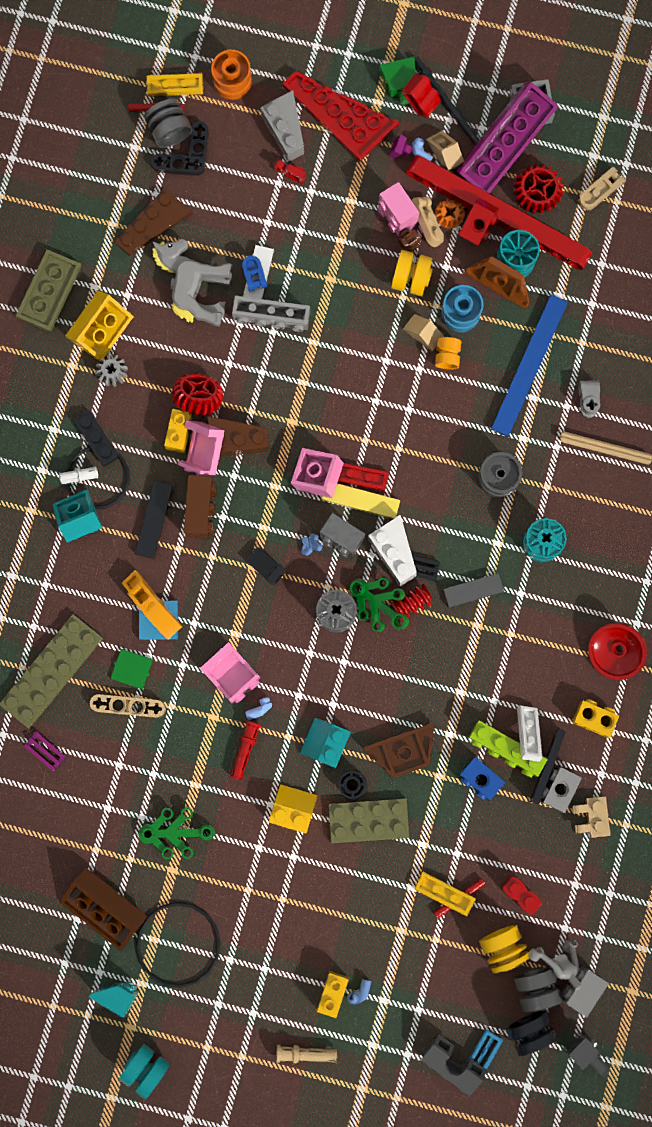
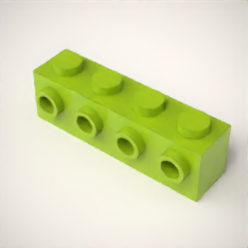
(505, 747)

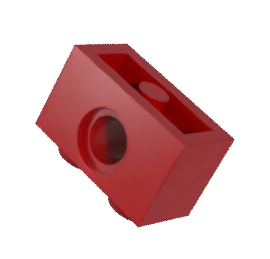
(471, 229)

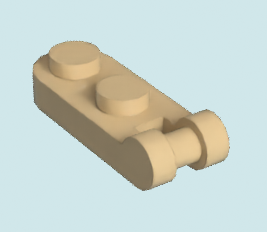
(601, 189)
(428, 221)

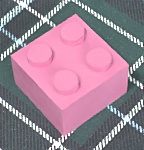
(398, 209)
(317, 472)

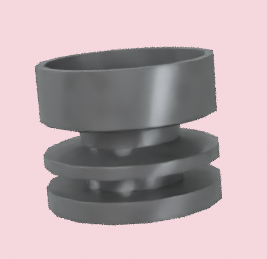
(168, 123)
(336, 623)

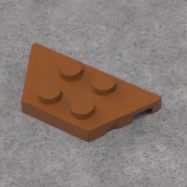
(500, 279)

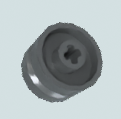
(504, 464)

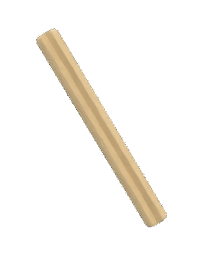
(606, 448)

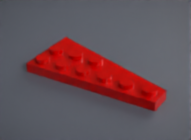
(345, 118)

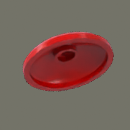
(612, 661)

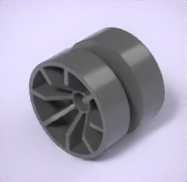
(536, 983)

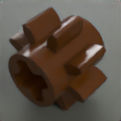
(409, 240)

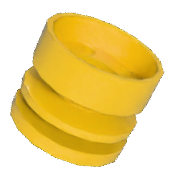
(504, 949)

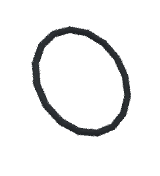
(125, 486)

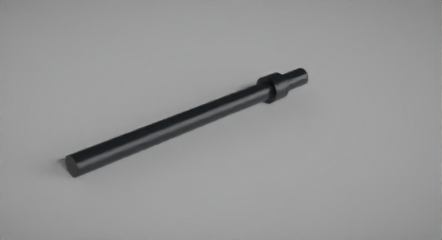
(447, 102)

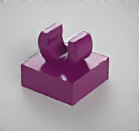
(399, 147)

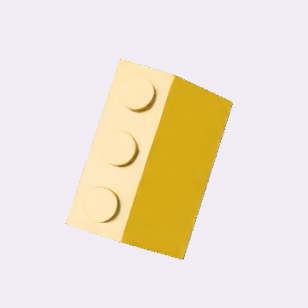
(99, 325)

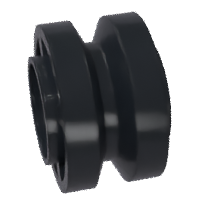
(343, 784)

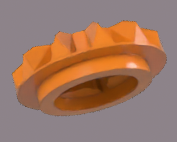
(449, 221)

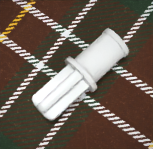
(78, 475)

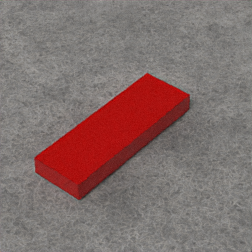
(363, 477)

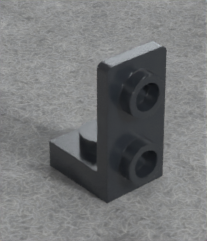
(266, 566)

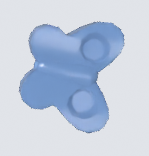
(310, 544)

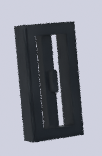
(430, 562)

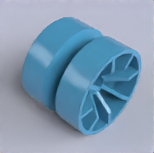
(462, 308)

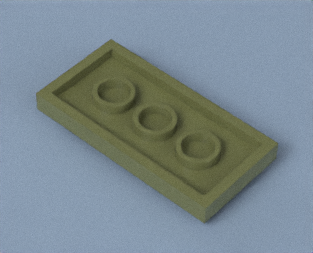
(48, 290)
(368, 821)

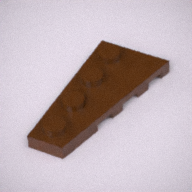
(152, 222)

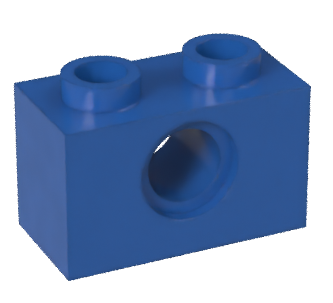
(492, 784)

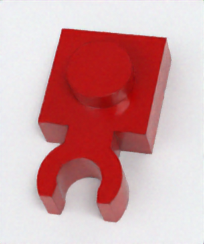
(294, 172)

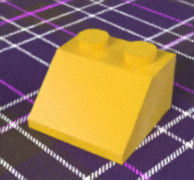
(293, 808)

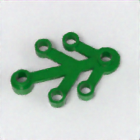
(377, 603)
(172, 833)

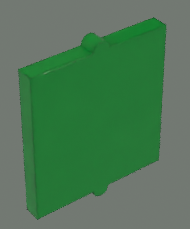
(131, 669)

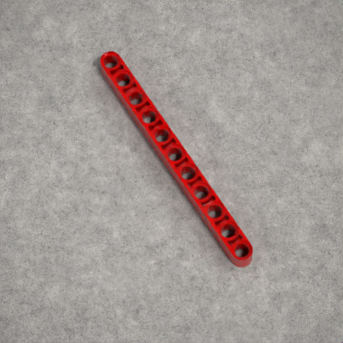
(509, 217)

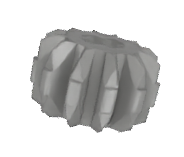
(109, 364)

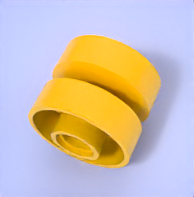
(406, 270)

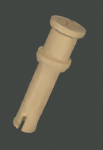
(298, 1054)

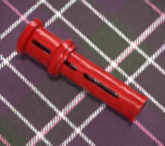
(248, 740)

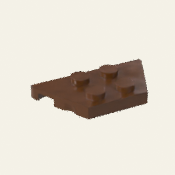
(404, 752)

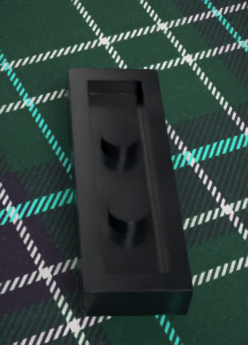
(96, 438)

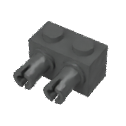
(584, 1053)

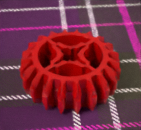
(551, 181)
(197, 394)

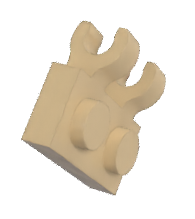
(597, 817)

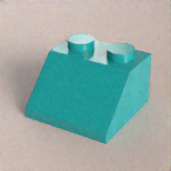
(77, 516)
(325, 742)
(116, 997)

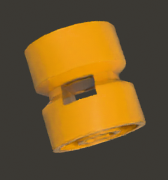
(448, 350)

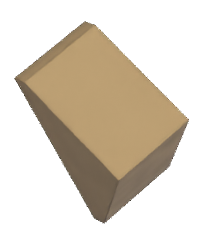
(423, 331)

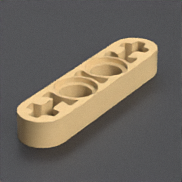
(127, 708)

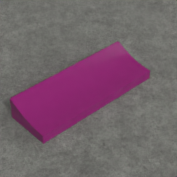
(507, 137)

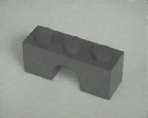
(465, 1076)

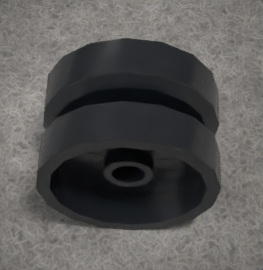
(532, 1033)

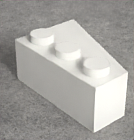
(393, 548)

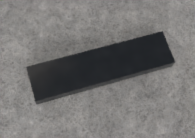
(154, 519)
(546, 771)

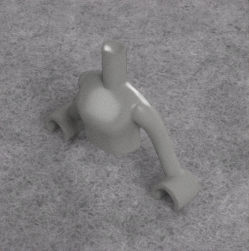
(560, 964)

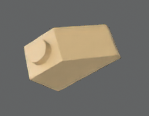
(445, 150)

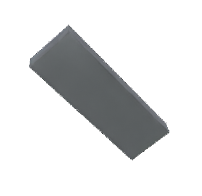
(473, 590)

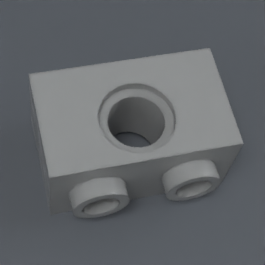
(569, 781)

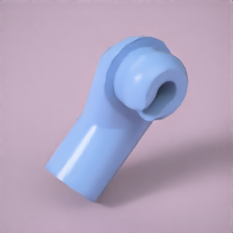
(261, 710)

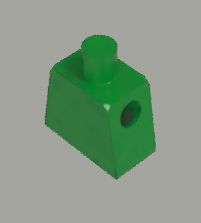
(396, 76)

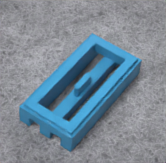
(492, 1036)

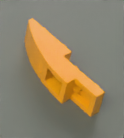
(151, 605)

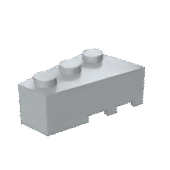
(284, 125)

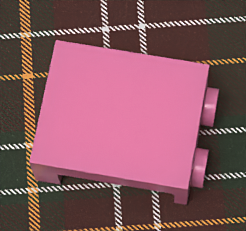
(203, 449)
(230, 673)

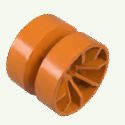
(231, 74)

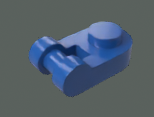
(252, 267)

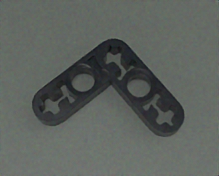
(193, 157)

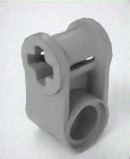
(589, 394)

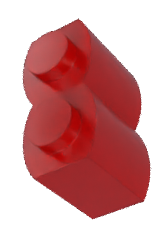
(421, 95)
(524, 898)

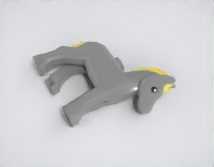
(188, 282)

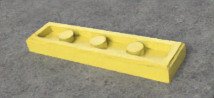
(364, 501)

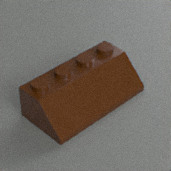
(103, 909)

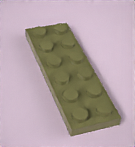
(51, 671)

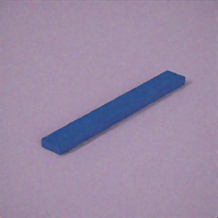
(529, 365)

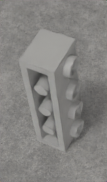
(270, 312)

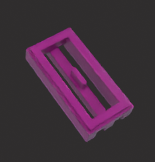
(32, 741)

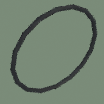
(216, 953)

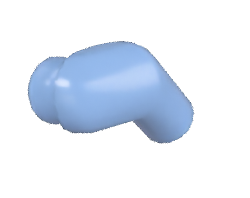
(417, 147)

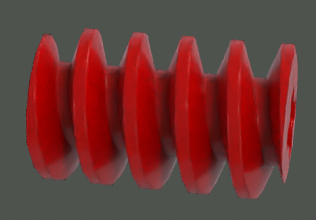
(413, 601)

